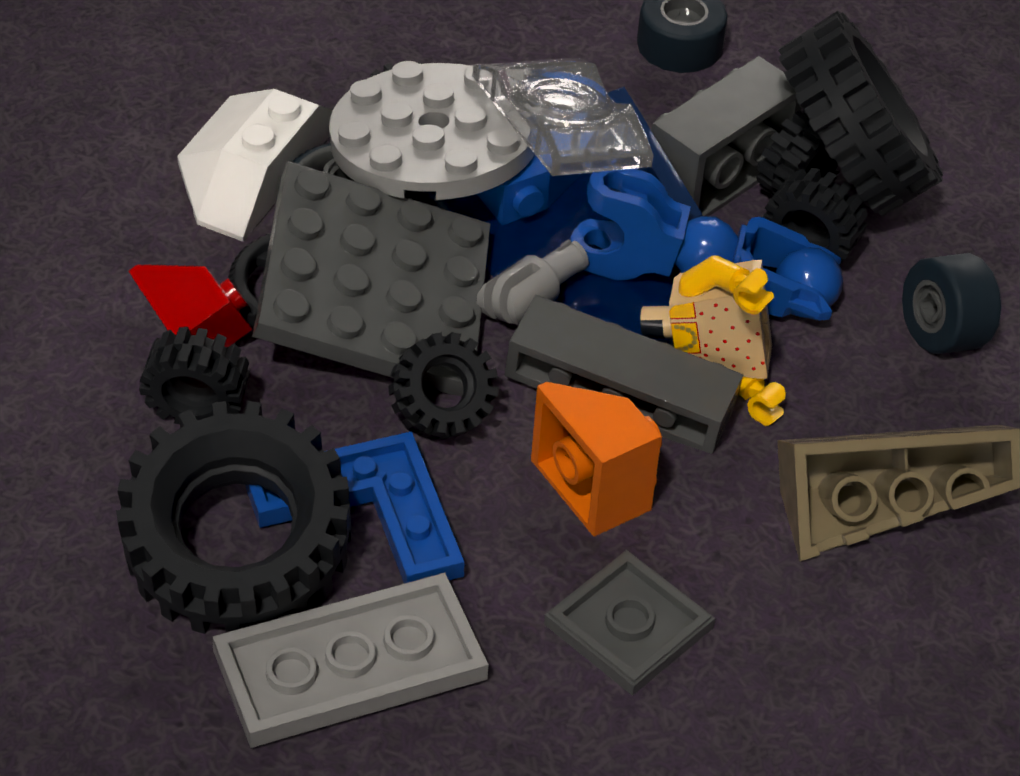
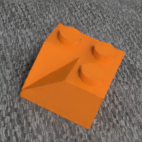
(596, 453)

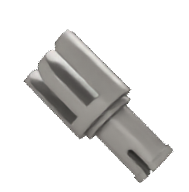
(513, 290)

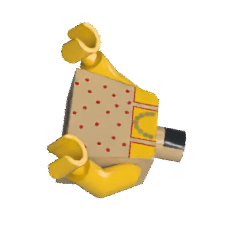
(723, 317)

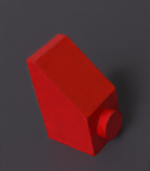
(193, 300)

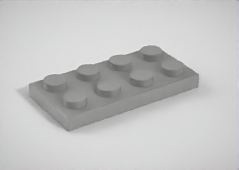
(349, 659)

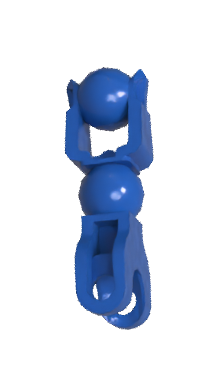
(655, 233)

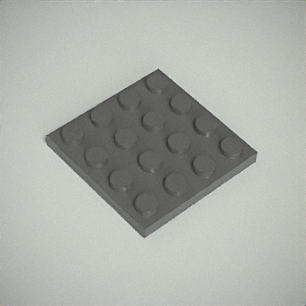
(368, 274)

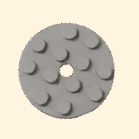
(425, 133)

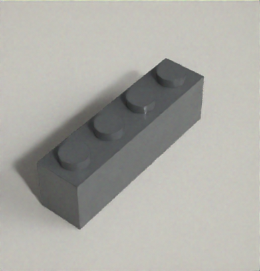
(676, 389)

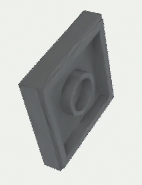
(629, 622)

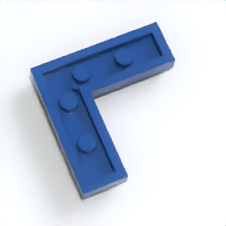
(405, 499)

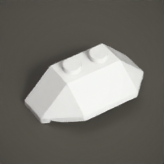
(240, 154)

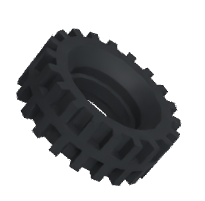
(860, 114)
(219, 454)

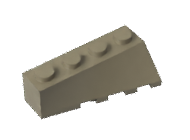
(870, 483)

